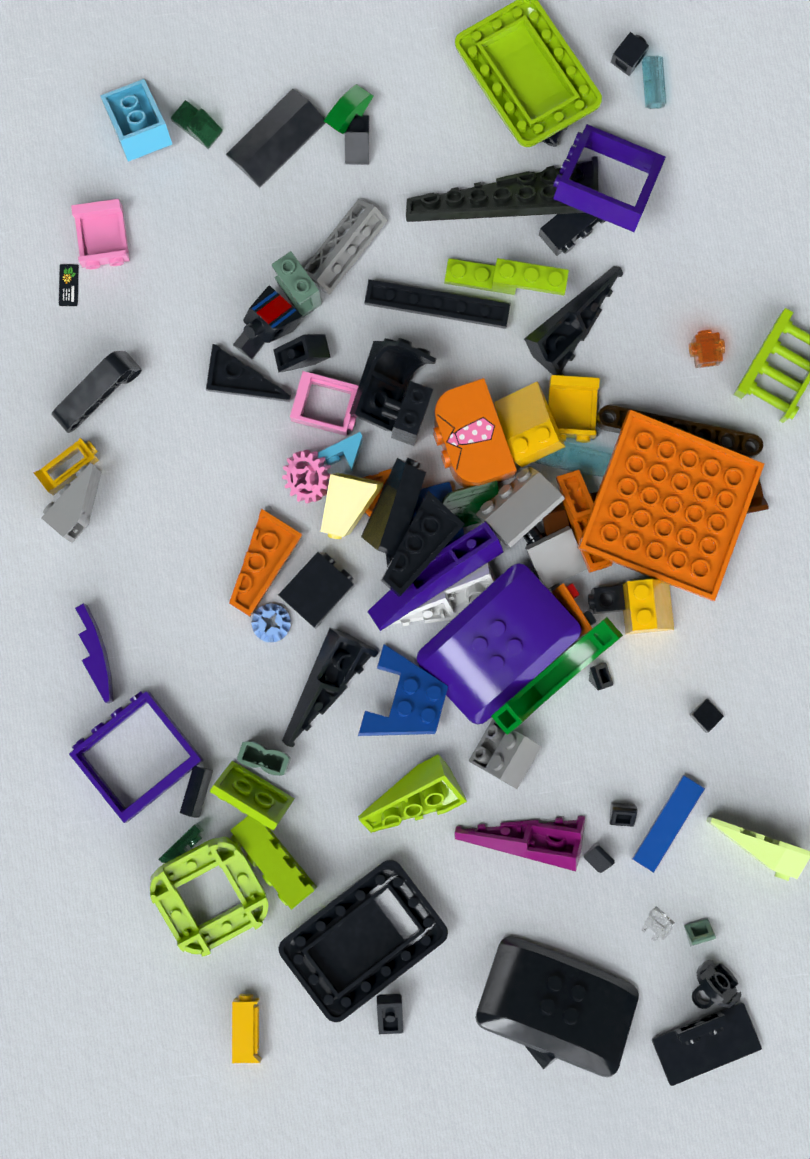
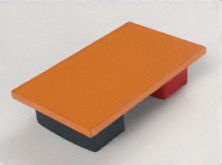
(566, 597)

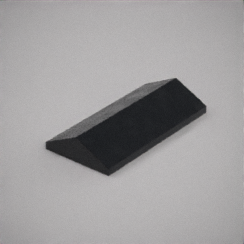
(276, 137)

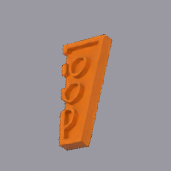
(266, 555)

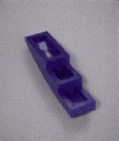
(97, 663)

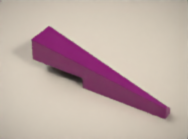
(547, 842)

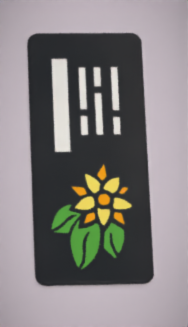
(68, 284)

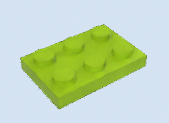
(252, 795)

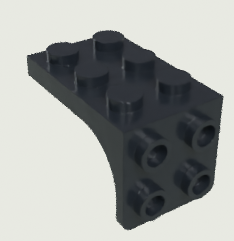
(386, 375)

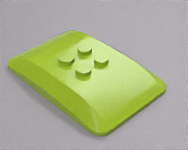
(527, 71)

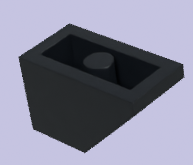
(302, 352)

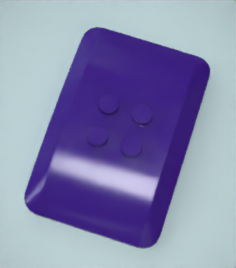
(499, 643)

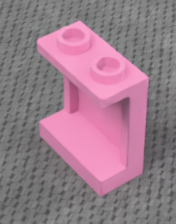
(101, 233)

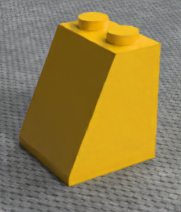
(647, 606)

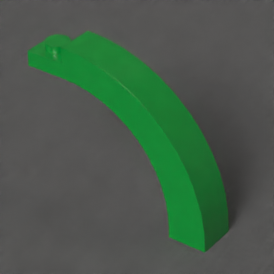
(556, 675)

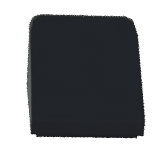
(706, 715)
(598, 858)

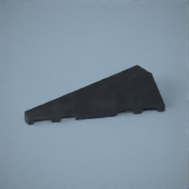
(558, 336)

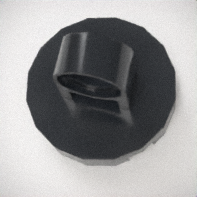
(717, 984)

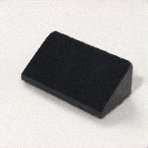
(196, 791)

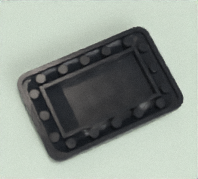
(363, 940)
(557, 1006)

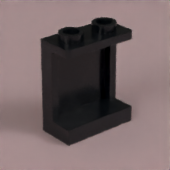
(317, 589)

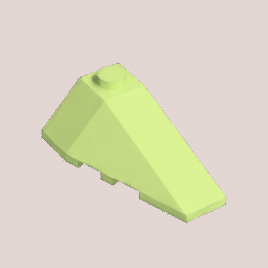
(774, 854)

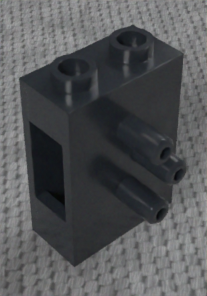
(409, 413)

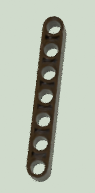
(713, 432)

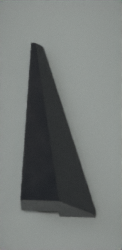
(334, 667)

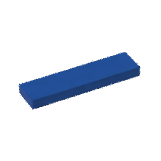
(668, 823)

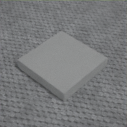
(556, 557)

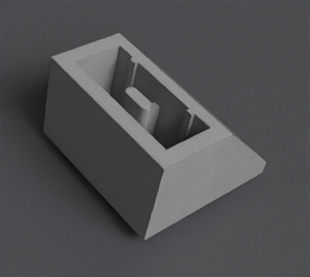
(505, 755)

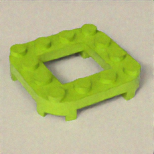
(223, 927)

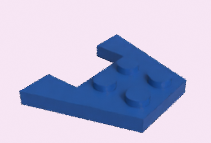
(415, 703)

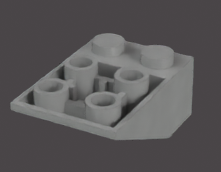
(74, 506)

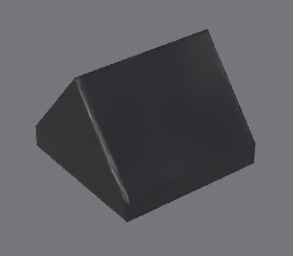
(248, 346)
(623, 814)

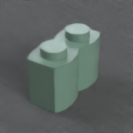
(271, 761)

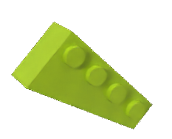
(274, 861)

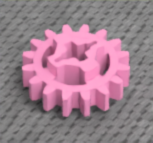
(306, 476)

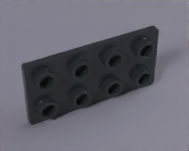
(706, 1044)

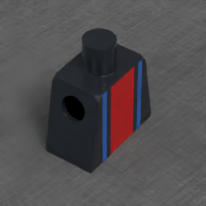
(270, 317)

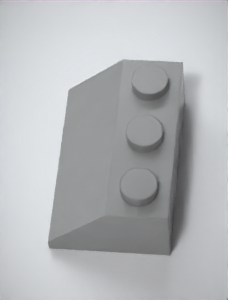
(520, 506)

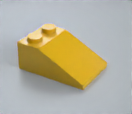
(528, 425)

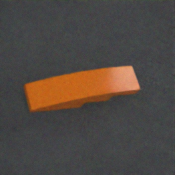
(578, 508)

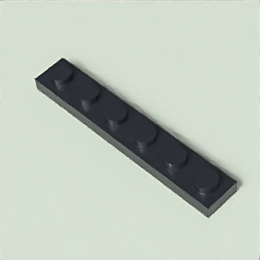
(437, 304)

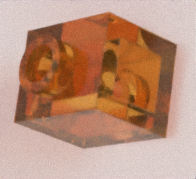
(707, 349)

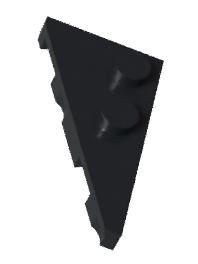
(233, 377)

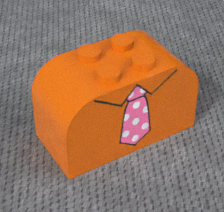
(472, 436)

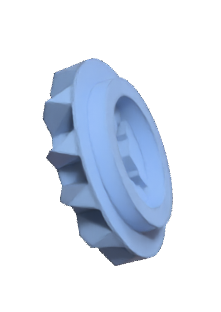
(272, 634)

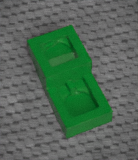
(351, 103)

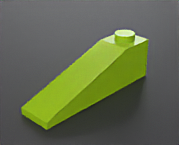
(420, 792)

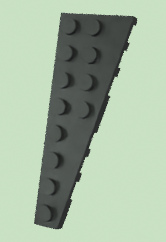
(507, 197)

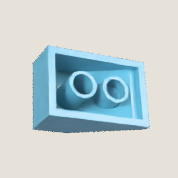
(136, 120)

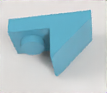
(348, 447)

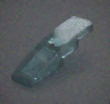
(578, 457)

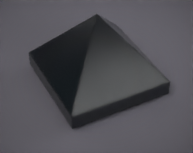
(600, 676)

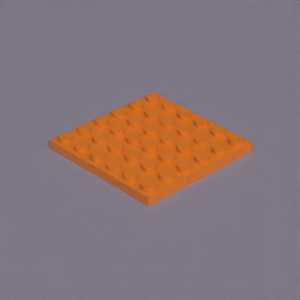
(671, 505)

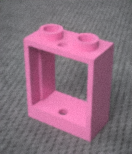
(302, 394)

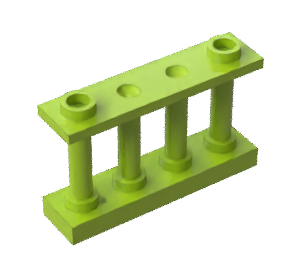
(760, 365)

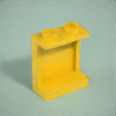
(574, 406)

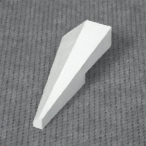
(452, 600)

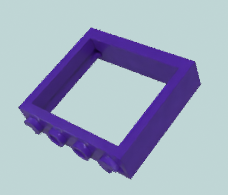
(597, 202)
(102, 730)

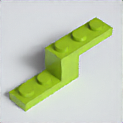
(506, 276)

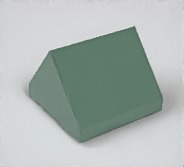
(699, 932)

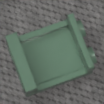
(296, 284)

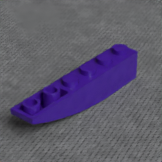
(446, 569)

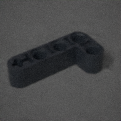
(97, 386)

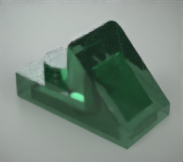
(197, 124)
(190, 838)

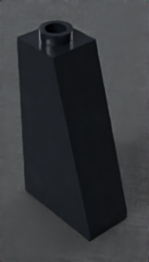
(395, 506)

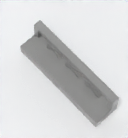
(347, 247)

